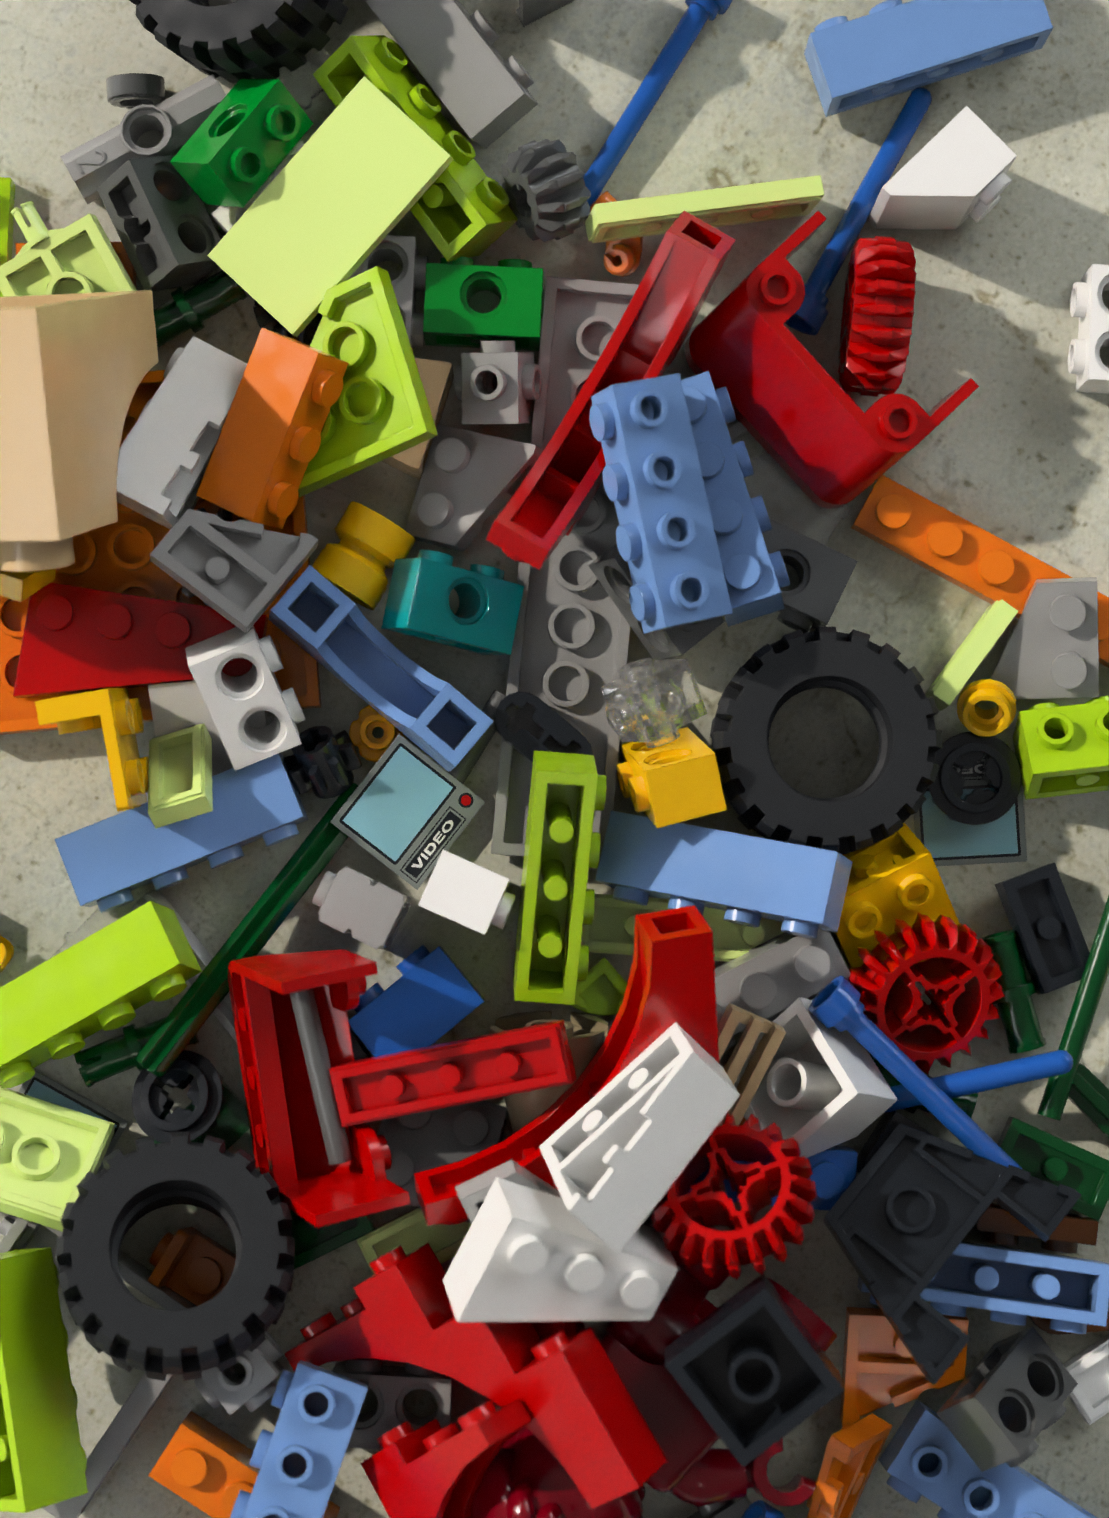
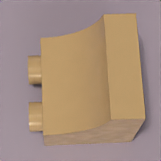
(62, 415)

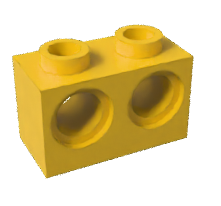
(672, 779)

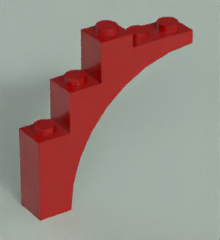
(640, 348)
(666, 985)
(563, 1382)
(440, 1469)

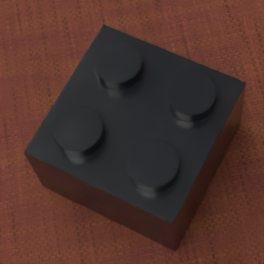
(753, 1370)

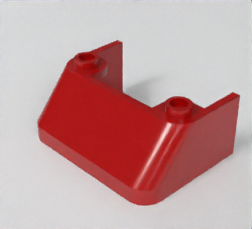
(791, 399)
(279, 1091)

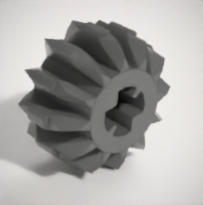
(546, 190)

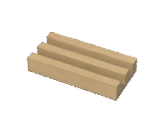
(760, 1060)

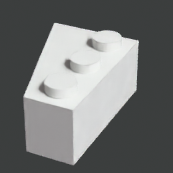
(177, 433)
(543, 1265)

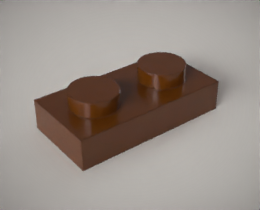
(1004, 1229)

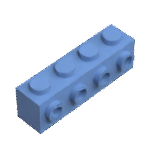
(917, 45)
(659, 503)
(738, 521)
(129, 852)
(725, 872)
(1020, 1285)
(306, 1447)
(932, 1463)

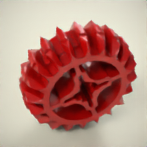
(877, 316)
(957, 984)
(774, 1172)

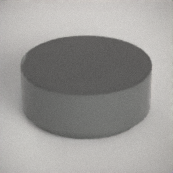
(135, 89)

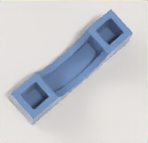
(395, 686)

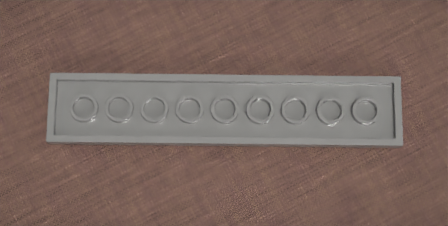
(567, 625)

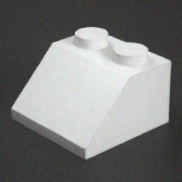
(947, 180)
(818, 1084)

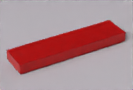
(453, 1073)

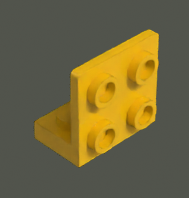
(120, 721)
(889, 883)

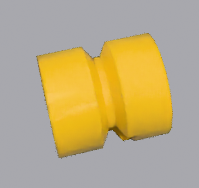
(365, 550)

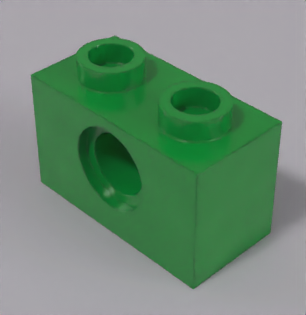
(242, 142)
(455, 324)

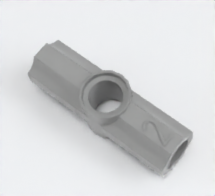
(175, 117)

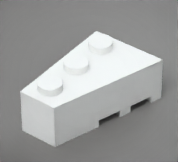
(638, 1135)

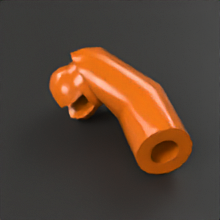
(623, 255)

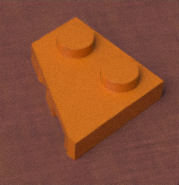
(880, 1367)
(847, 1467)

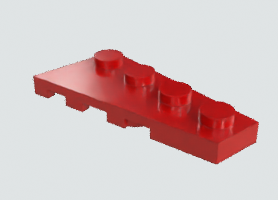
(112, 640)

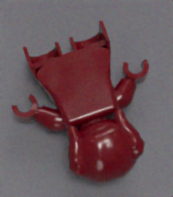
(533, 1484)

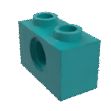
(421, 608)

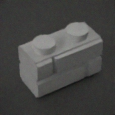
(361, 907)

